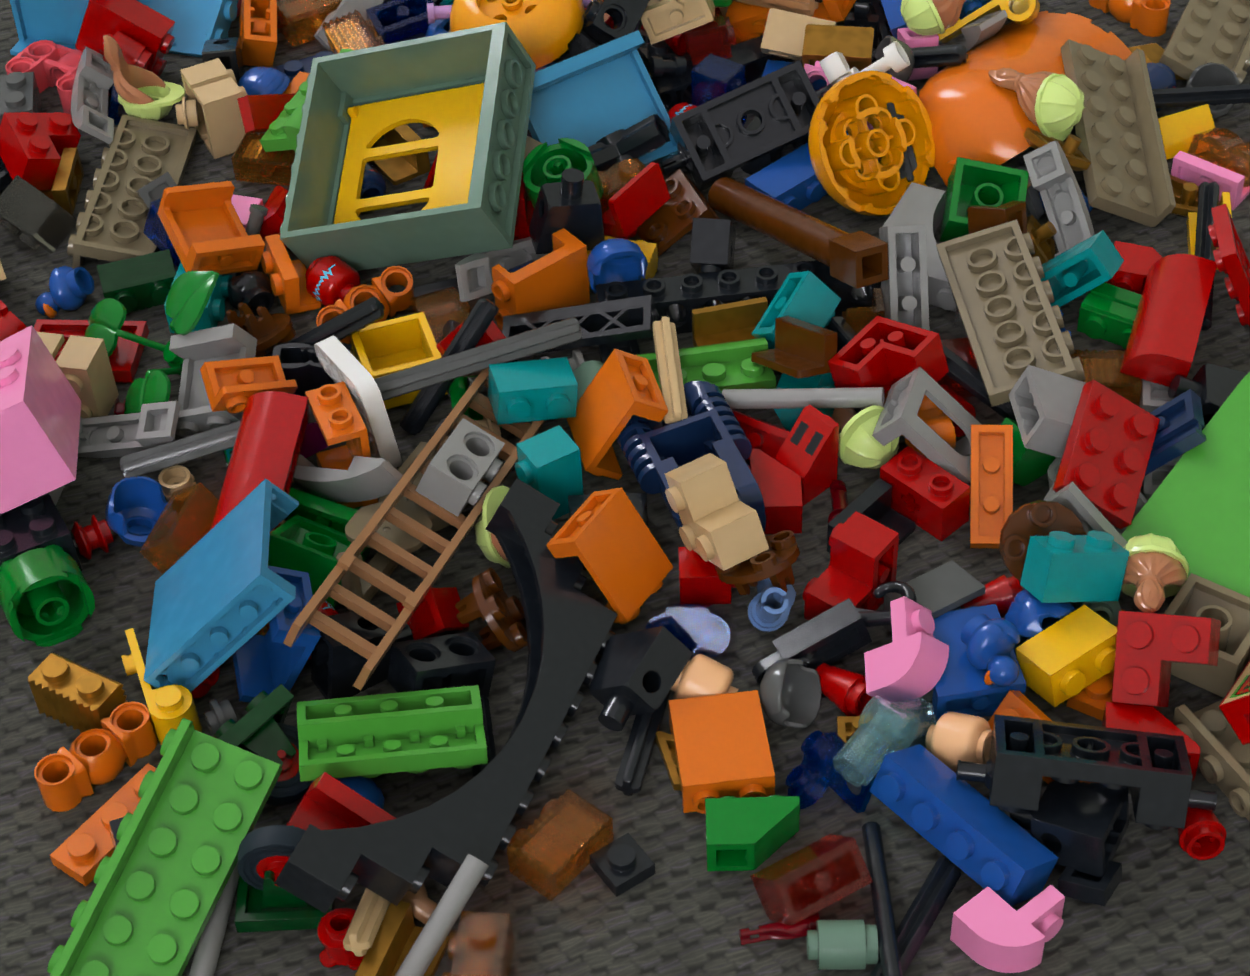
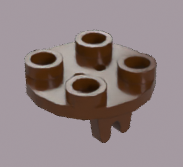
(267, 328)
(1029, 520)
(769, 564)
(498, 610)

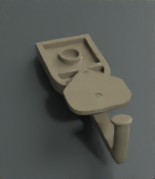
(389, 531)

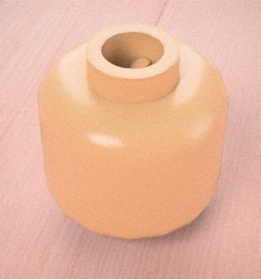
(703, 678)
(959, 738)

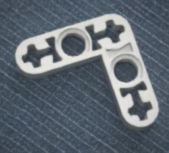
(366, 395)

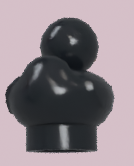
(250, 288)

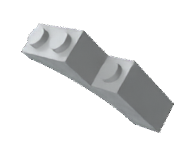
(919, 207)

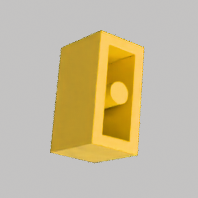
(1068, 655)

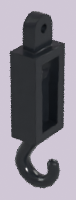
(833, 632)

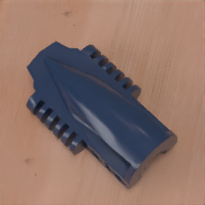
(710, 428)

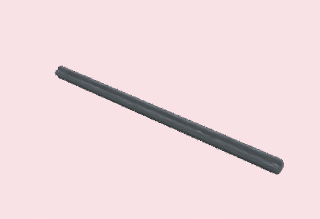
(390, 386)

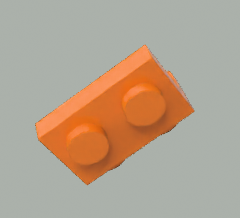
(287, 277)
(235, 380)

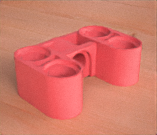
(52, 67)

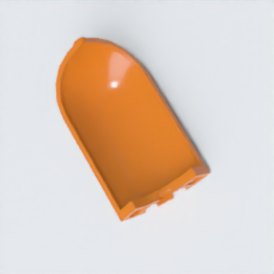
(985, 121)

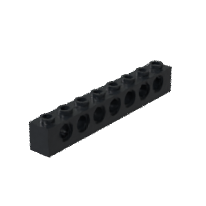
(681, 294)

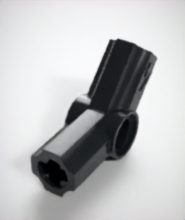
(630, 143)

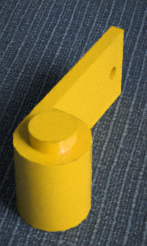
(1017, 10)
(165, 704)

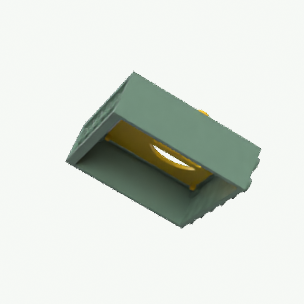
(460, 82)

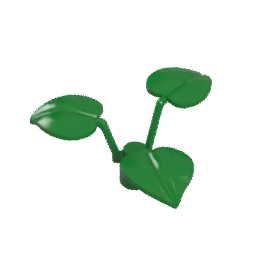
(184, 305)

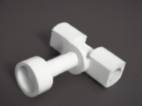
(837, 68)

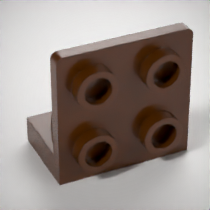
(677, 214)

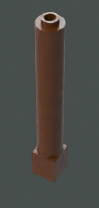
(852, 257)

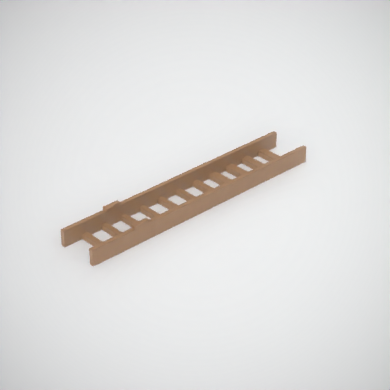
(387, 511)

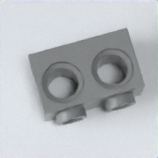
(461, 467)

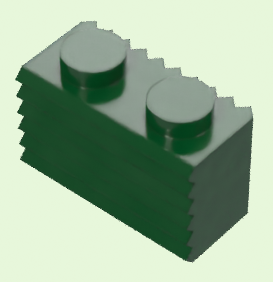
(138, 280)

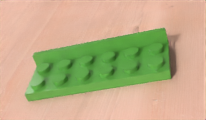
(169, 860)

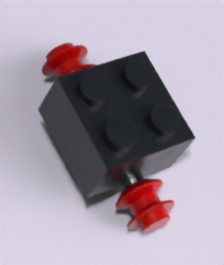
(41, 525)

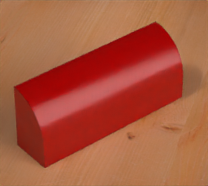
(1169, 318)
(264, 447)

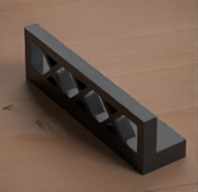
(598, 321)

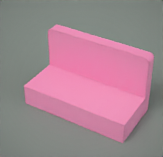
(1198, 171)

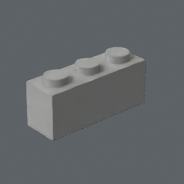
(907, 287)

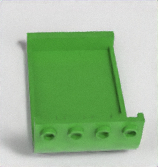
(1207, 499)

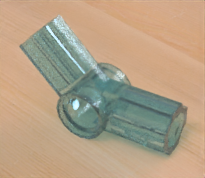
(882, 730)

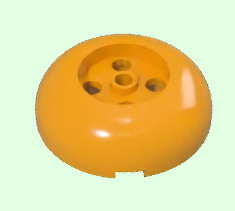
(539, 25)
(839, 156)

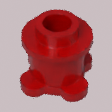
(331, 933)

